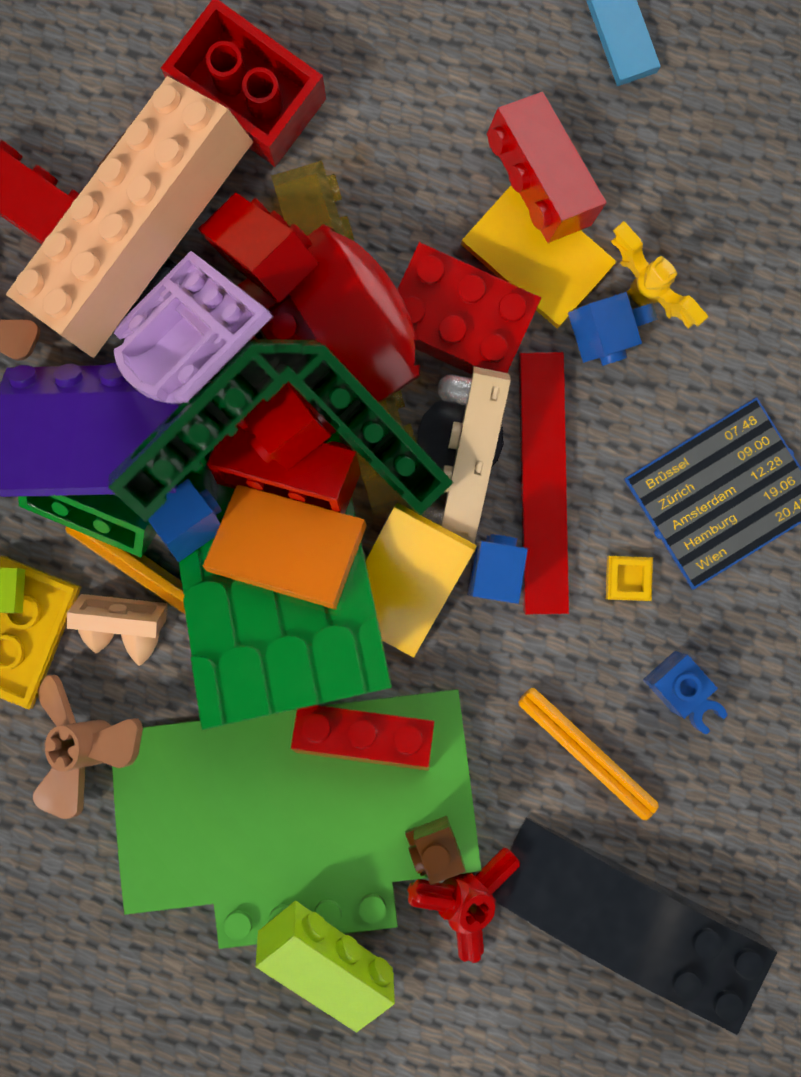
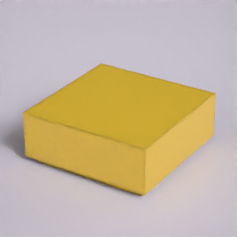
(629, 578)

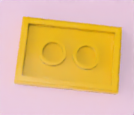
(519, 254)
(413, 575)
(33, 636)

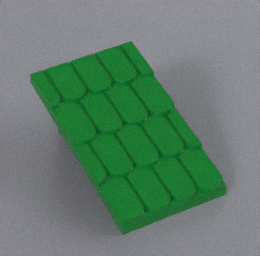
(270, 650)

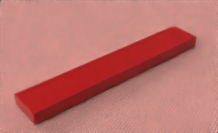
(544, 482)

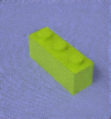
(325, 966)

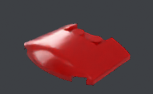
(351, 311)

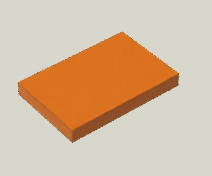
(285, 546)

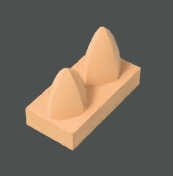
(102, 617)

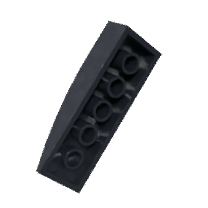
(636, 926)

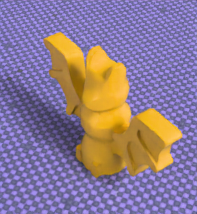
(654, 279)

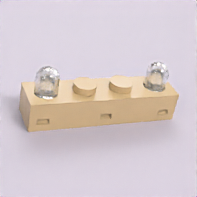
(475, 447)

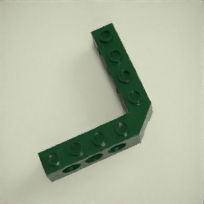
(238, 387)

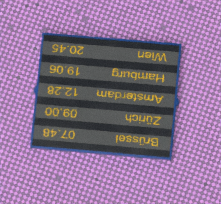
(721, 493)

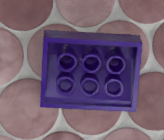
(70, 428)

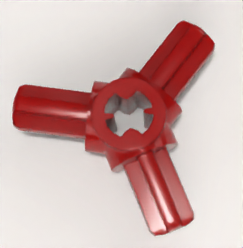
(466, 901)

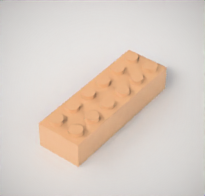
(131, 215)

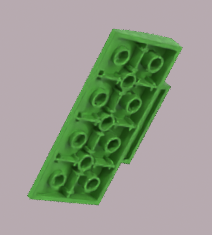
(257, 826)

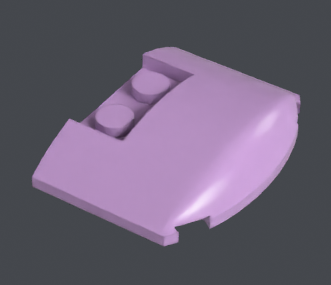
(185, 331)

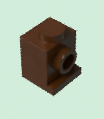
(435, 850)

